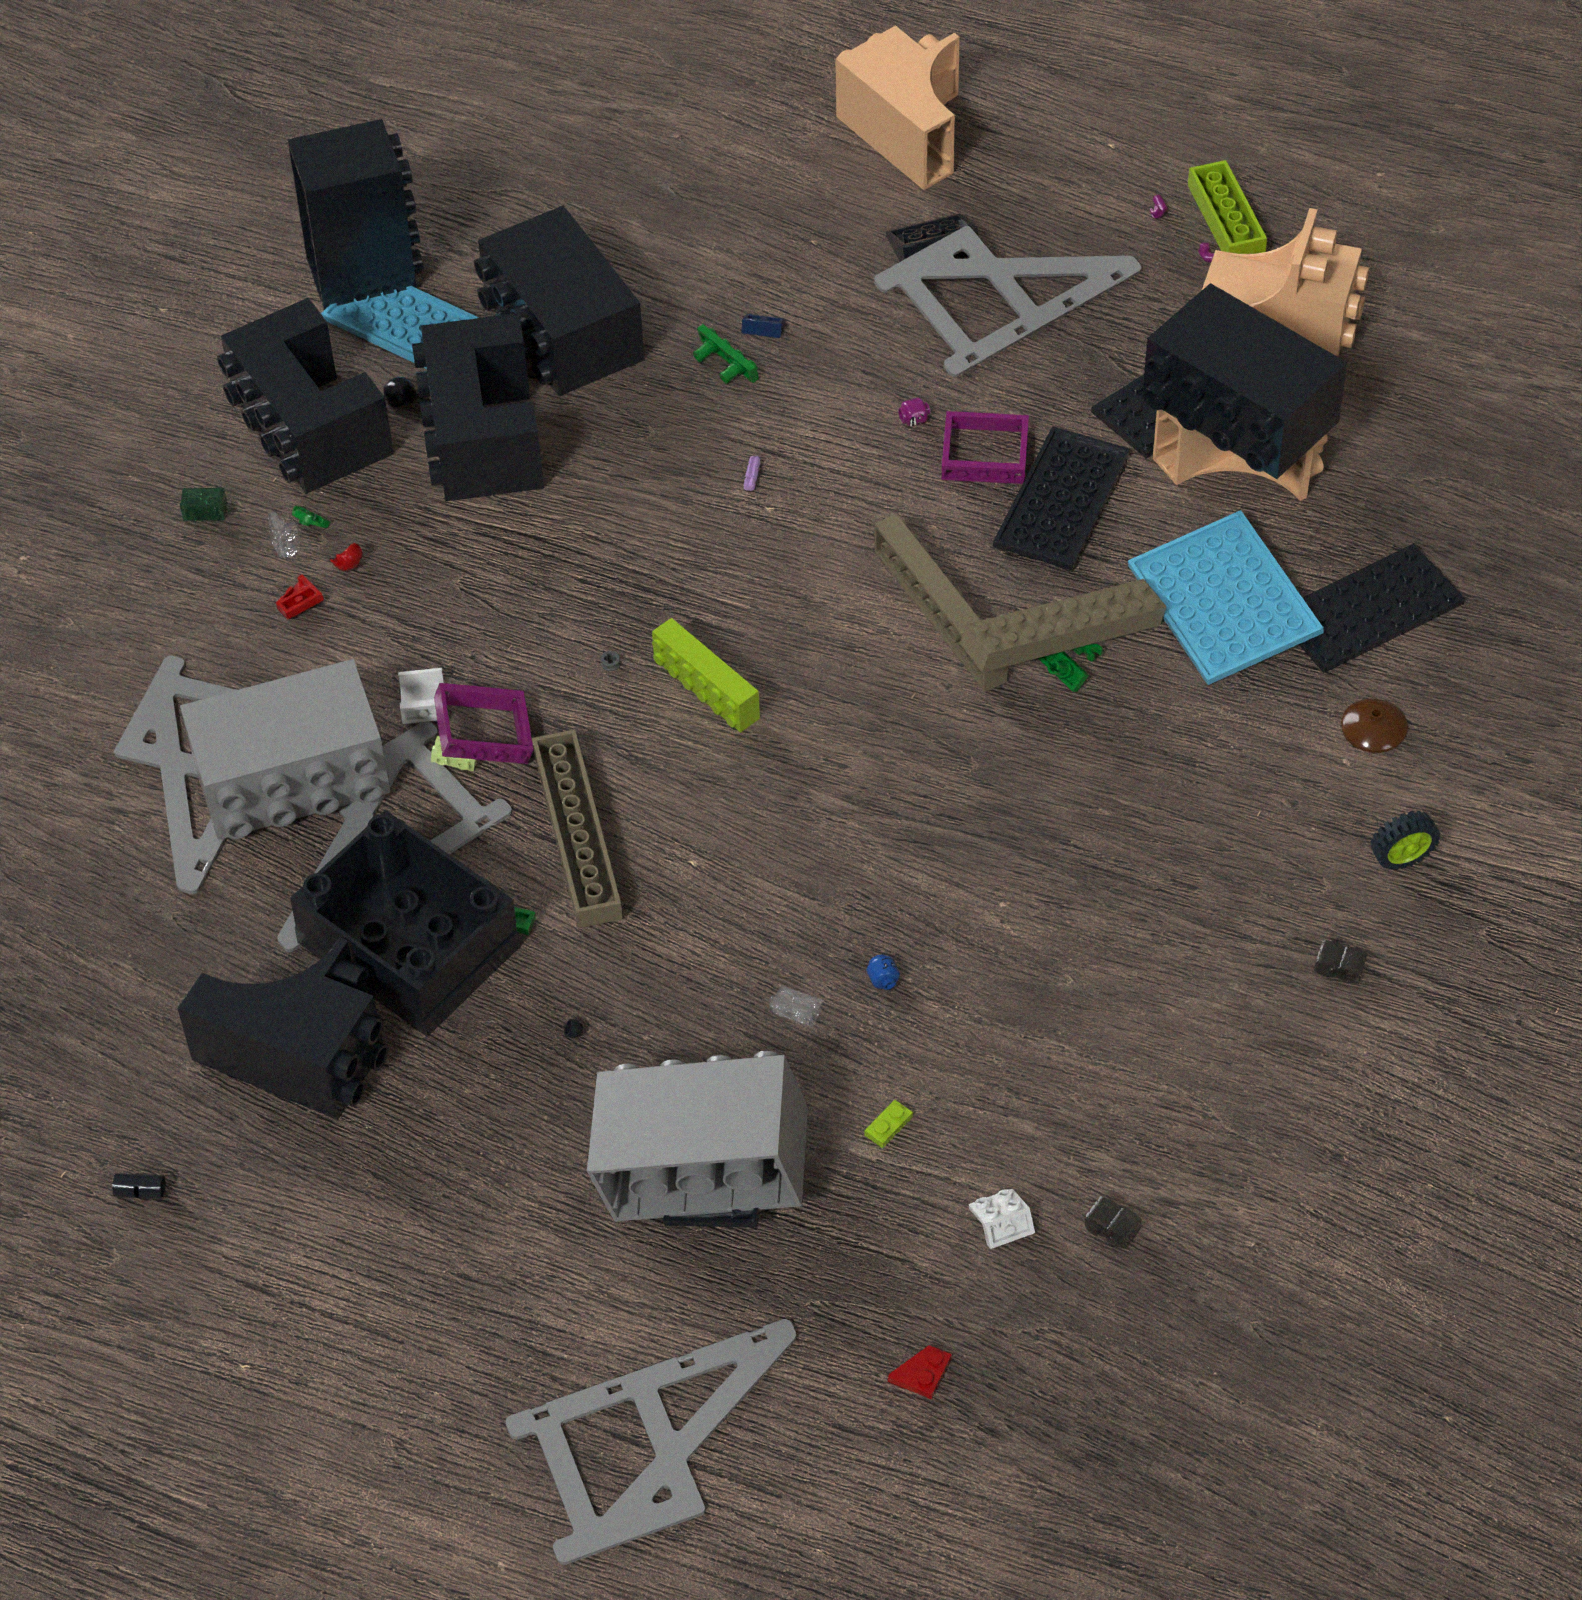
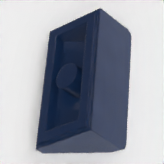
(762, 325)

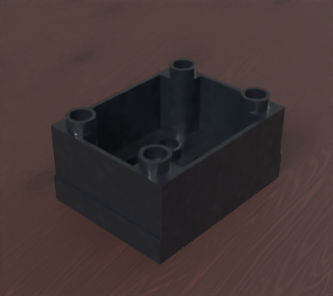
(410, 918)

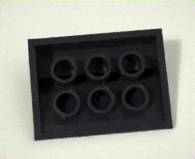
(916, 237)

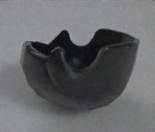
(399, 391)

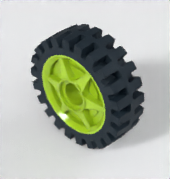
(1405, 840)

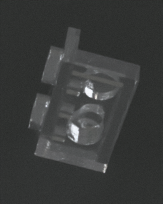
(283, 535)
(796, 1006)

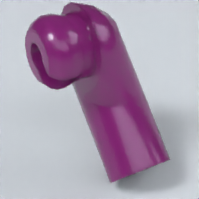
(1160, 207)
(1205, 252)

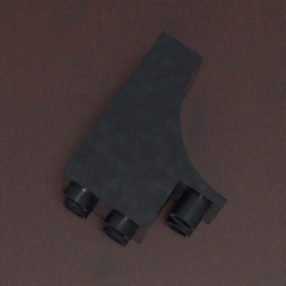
(292, 1036)

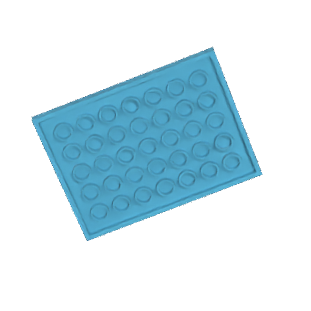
(1226, 597)

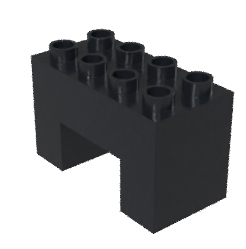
(277, 379)
(477, 446)

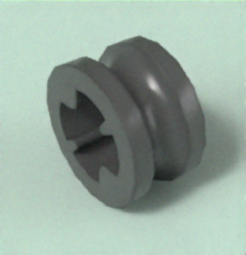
(610, 655)

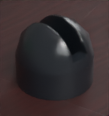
(573, 1028)

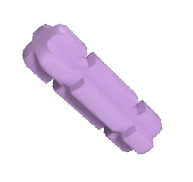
(752, 473)

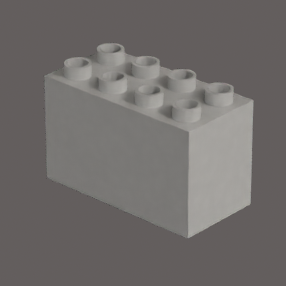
(286, 749)
(698, 1137)

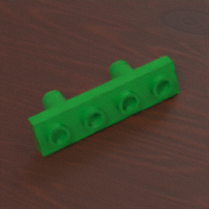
(722, 347)
(1065, 669)

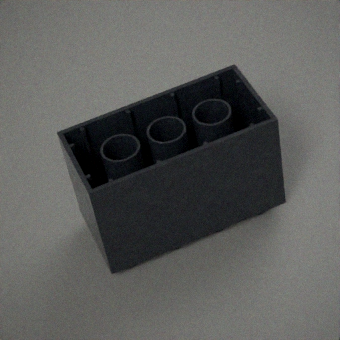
(356, 212)
(570, 301)
(1243, 380)

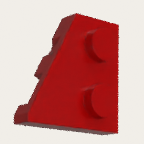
(299, 598)
(922, 1371)

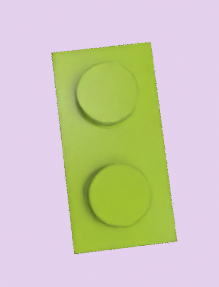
(888, 1123)

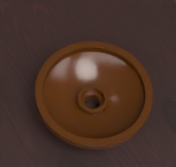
(1371, 732)

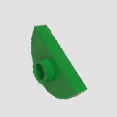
(307, 517)

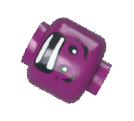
(914, 412)

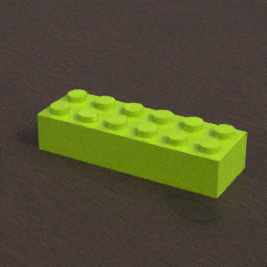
(1226, 209)
(705, 675)

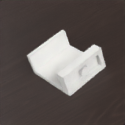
(418, 694)

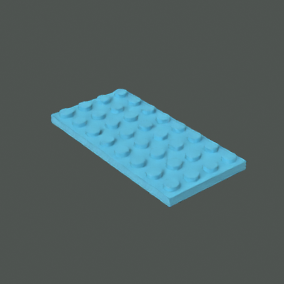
(394, 318)

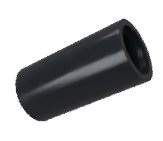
(139, 1186)

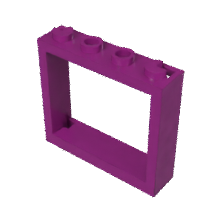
(985, 471)
(488, 699)

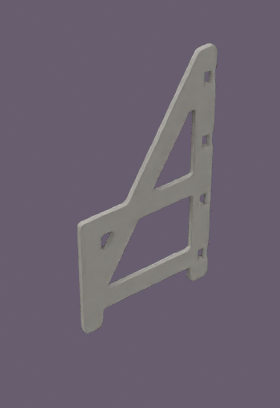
(938, 263)
(158, 716)
(411, 749)
(635, 1512)

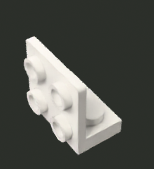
(1003, 1217)

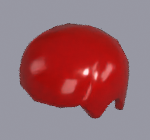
(349, 558)

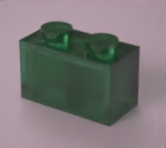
(203, 504)

